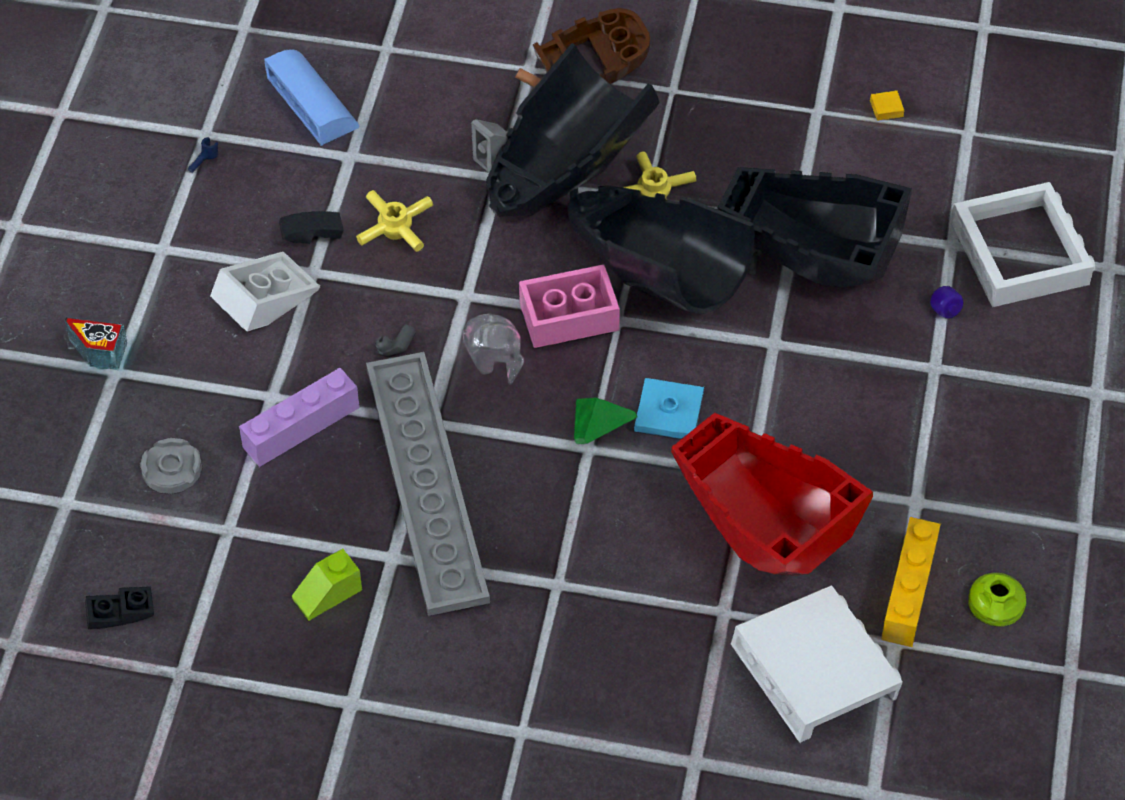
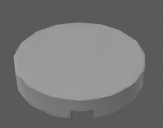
(171, 466)

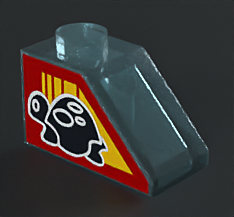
(98, 342)

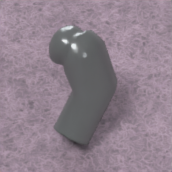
(395, 346)

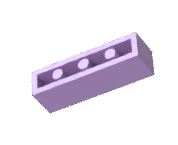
(299, 417)

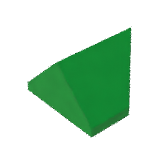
(598, 417)

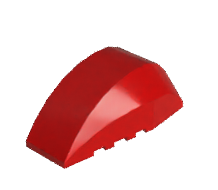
(769, 498)

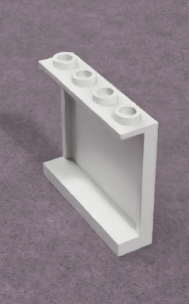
(814, 660)

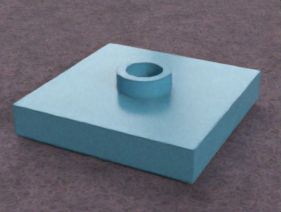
(668, 408)

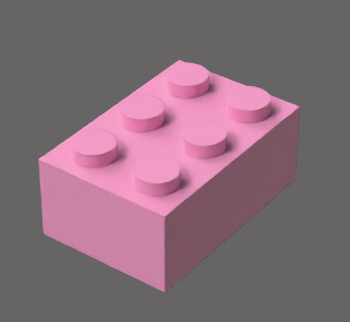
(569, 306)

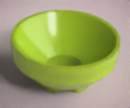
(995, 609)

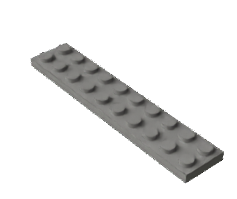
(427, 484)

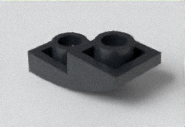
(302, 226)
(127, 607)

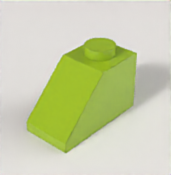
(328, 584)

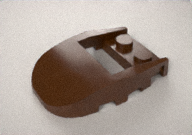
(615, 35)

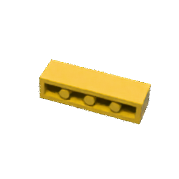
(910, 582)

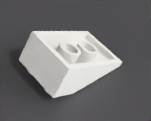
(262, 289)

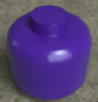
(946, 302)

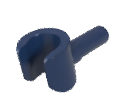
(207, 152)

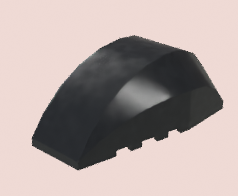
(821, 224)

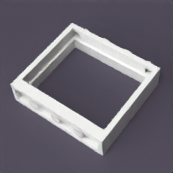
(1031, 285)

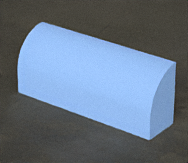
(309, 96)

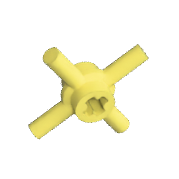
(655, 179)
(394, 220)

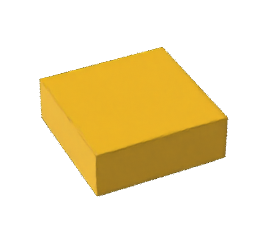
(887, 105)

